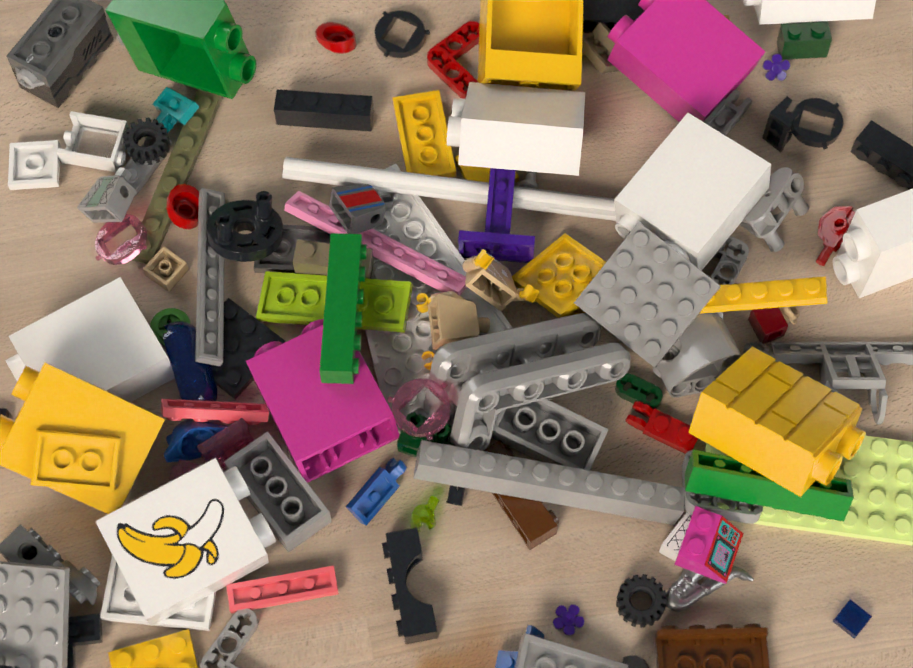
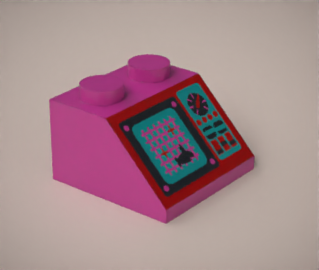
(709, 545)

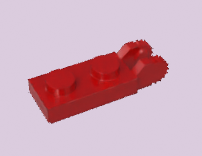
(663, 428)

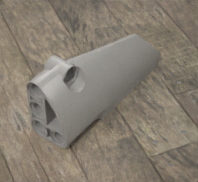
(698, 356)

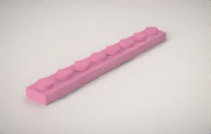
(383, 247)

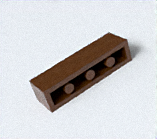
(527, 515)

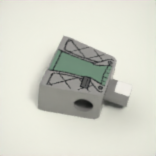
(108, 198)

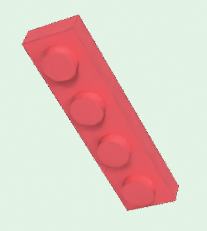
(214, 410)
(282, 589)

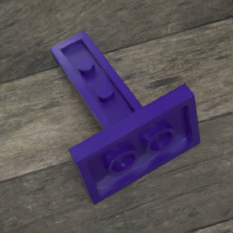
(497, 235)

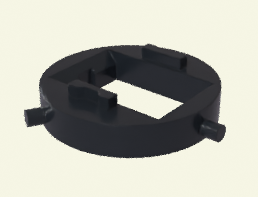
(413, 45)
(821, 108)

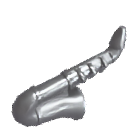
(687, 590)

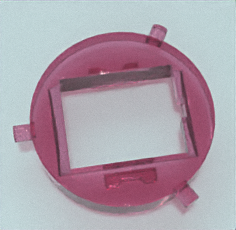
(128, 249)
(407, 393)

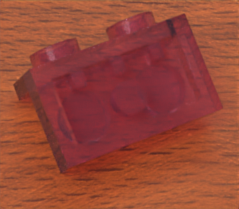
(226, 443)

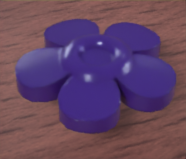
(775, 68)
(568, 619)

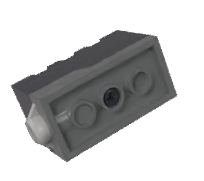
(60, 48)

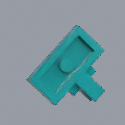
(174, 108)

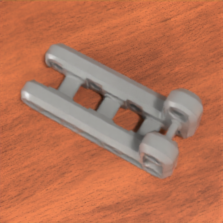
(519, 369)

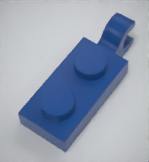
(376, 491)

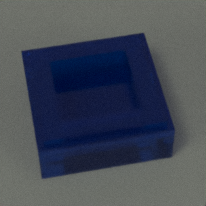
(852, 619)

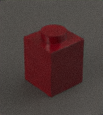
(768, 324)

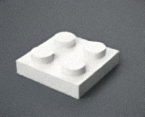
(33, 165)

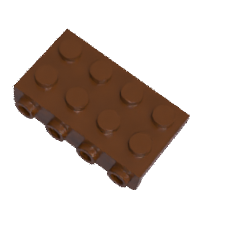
(712, 647)

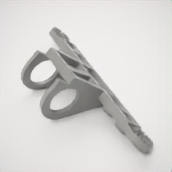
(845, 357)

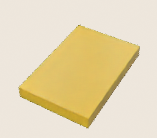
(75, 461)

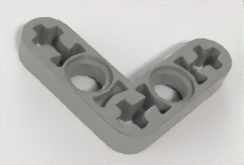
(728, 260)
(740, 514)
(247, 631)

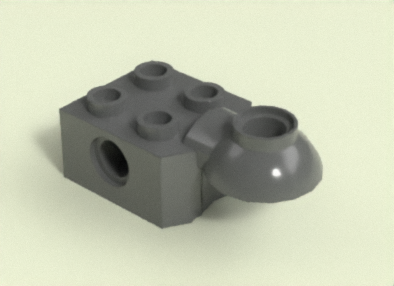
(29, 548)

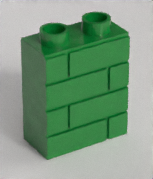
(185, 42)

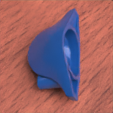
(187, 437)

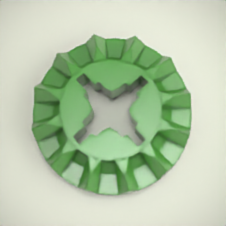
(162, 317)

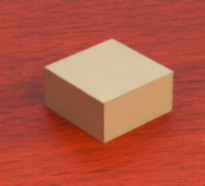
(166, 269)

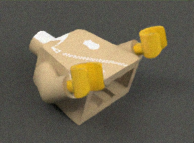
(494, 281)
(450, 319)

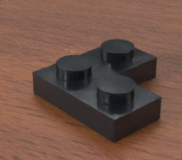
(82, 631)

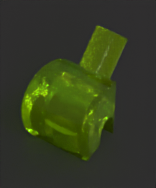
(424, 514)

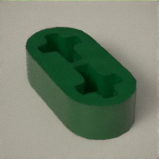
(638, 390)

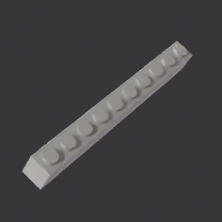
(549, 483)

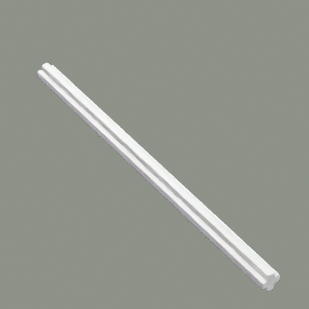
(446, 188)

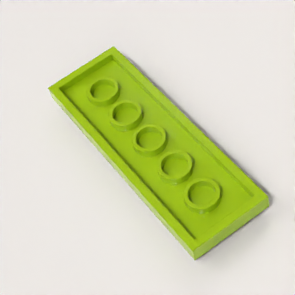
(301, 300)

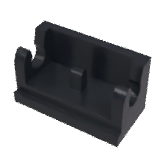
(778, 125)

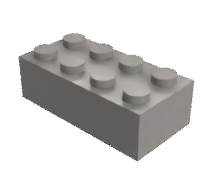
(550, 434)
(280, 492)

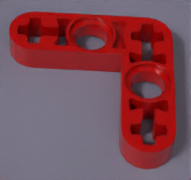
(450, 57)

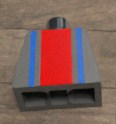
(359, 207)

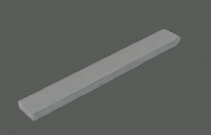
(209, 286)

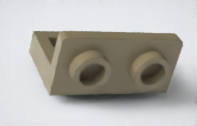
(598, 48)

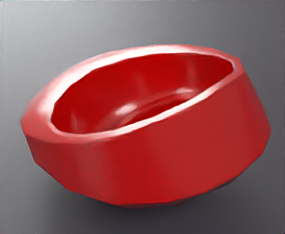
(336, 37)
(183, 206)

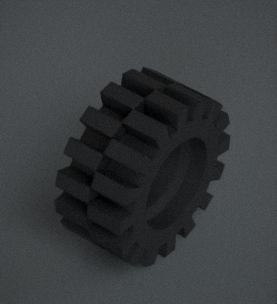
(142, 130)
(636, 616)

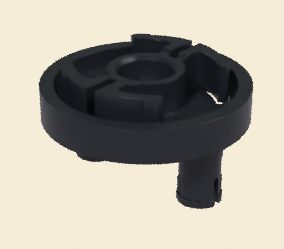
(245, 216)

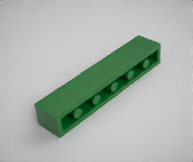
(342, 309)
(732, 480)

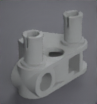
(784, 192)

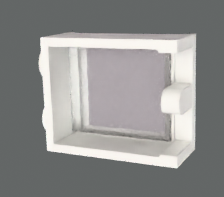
(94, 142)

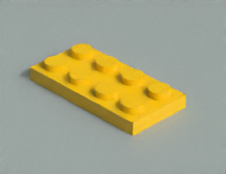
(424, 134)

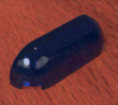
(193, 378)

